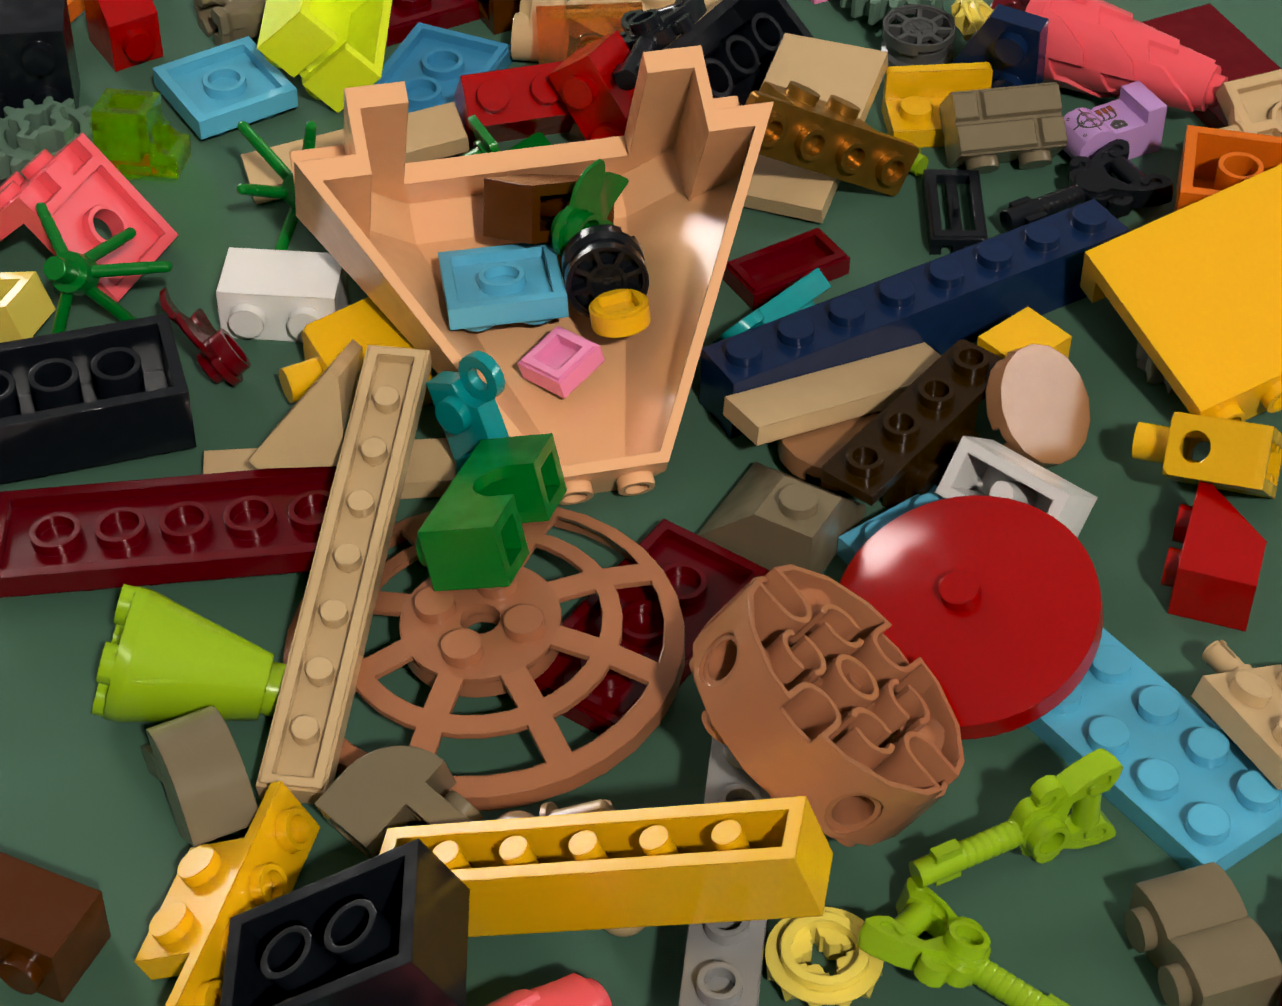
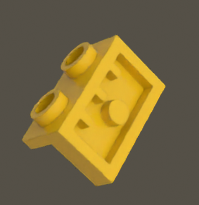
(915, 95)

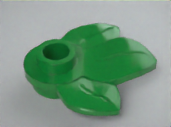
(589, 204)

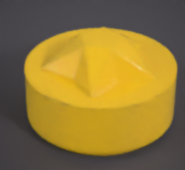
(620, 313)

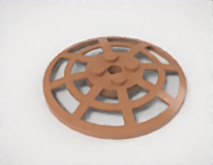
(517, 652)

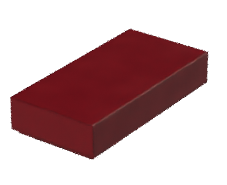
(777, 267)

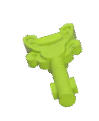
(1036, 824)
(954, 955)

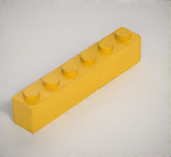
(635, 866)

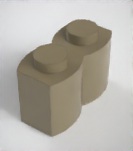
(1203, 940)

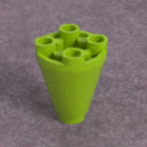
(178, 662)

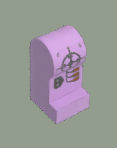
(1133, 117)

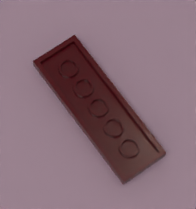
(161, 530)

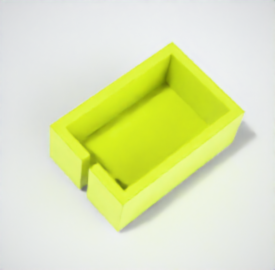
(326, 43)

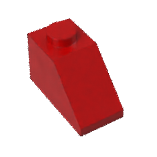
(124, 31)

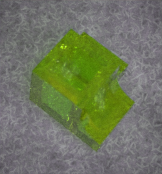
(136, 136)

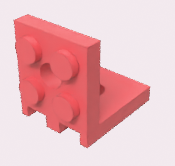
(76, 188)

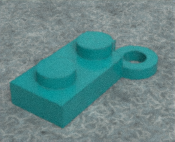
(791, 300)
(468, 405)

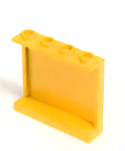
(1205, 296)

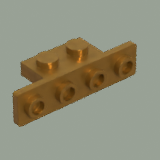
(831, 139)

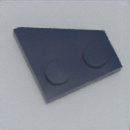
(1012, 44)

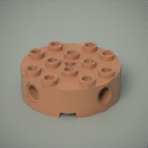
(826, 705)

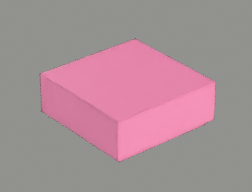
(561, 361)

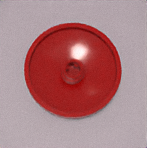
(989, 602)

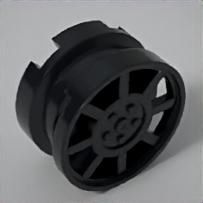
(602, 261)

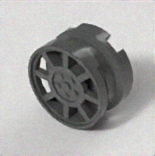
(919, 38)

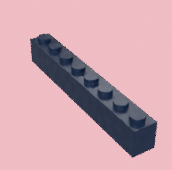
(929, 304)

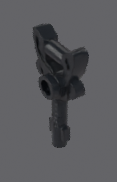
(653, 31)
(1092, 180)

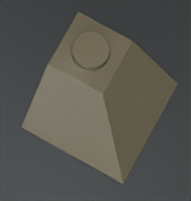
(782, 520)

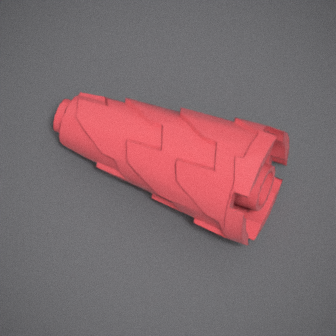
(1102, 47)

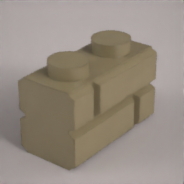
(1003, 126)

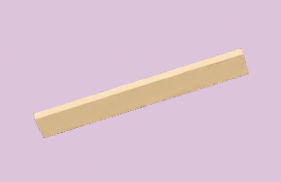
(345, 574)

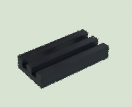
(955, 235)

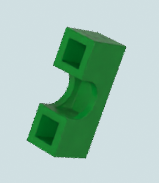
(476, 526)

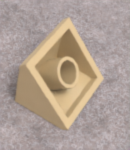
(317, 423)

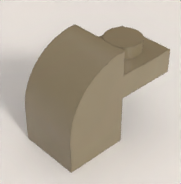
(201, 775)
(389, 791)

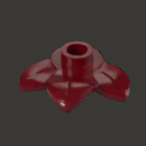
(219, 352)

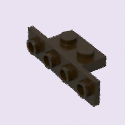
(917, 433)

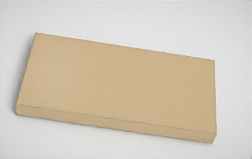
(828, 70)

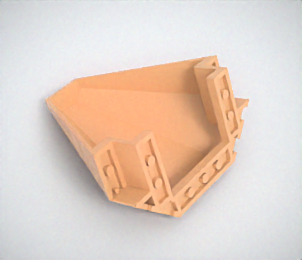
(683, 202)

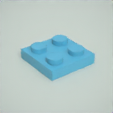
(224, 87)
(502, 286)

